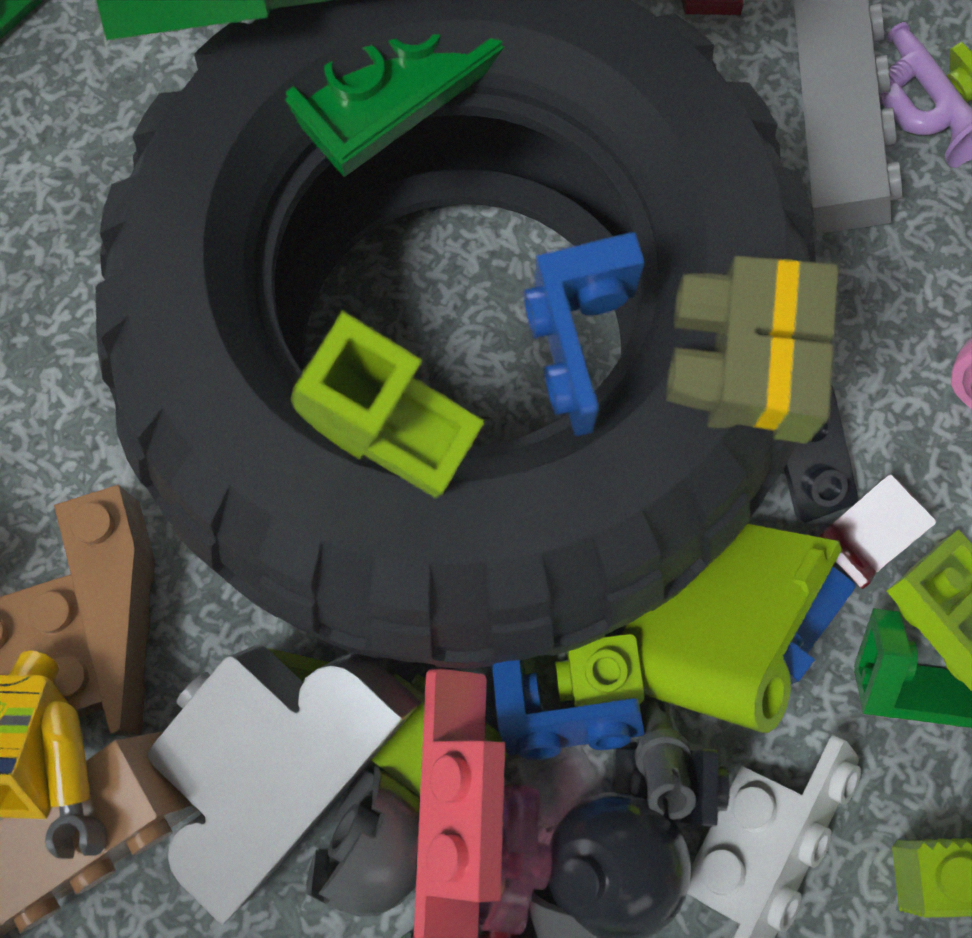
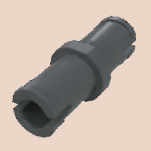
(664, 760)

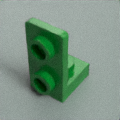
(897, 687)

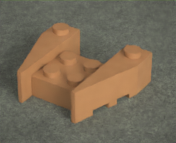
(97, 615)

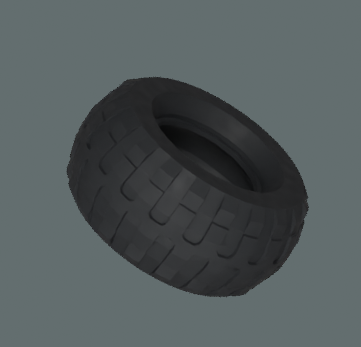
(238, 218)

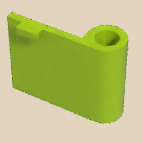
(728, 630)

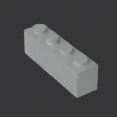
(844, 113)

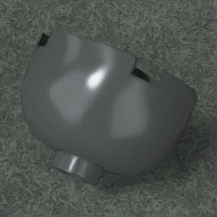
(372, 849)

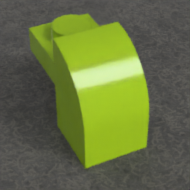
(370, 405)

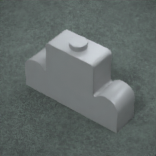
(268, 763)

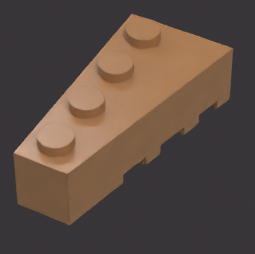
(129, 800)

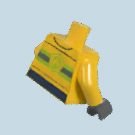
(44, 757)

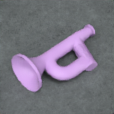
(949, 104)

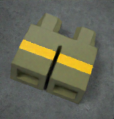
(769, 346)

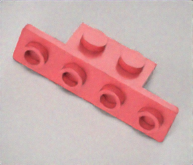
(458, 808)

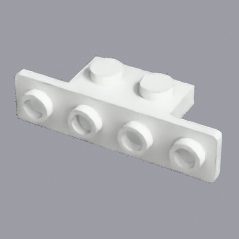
(768, 841)

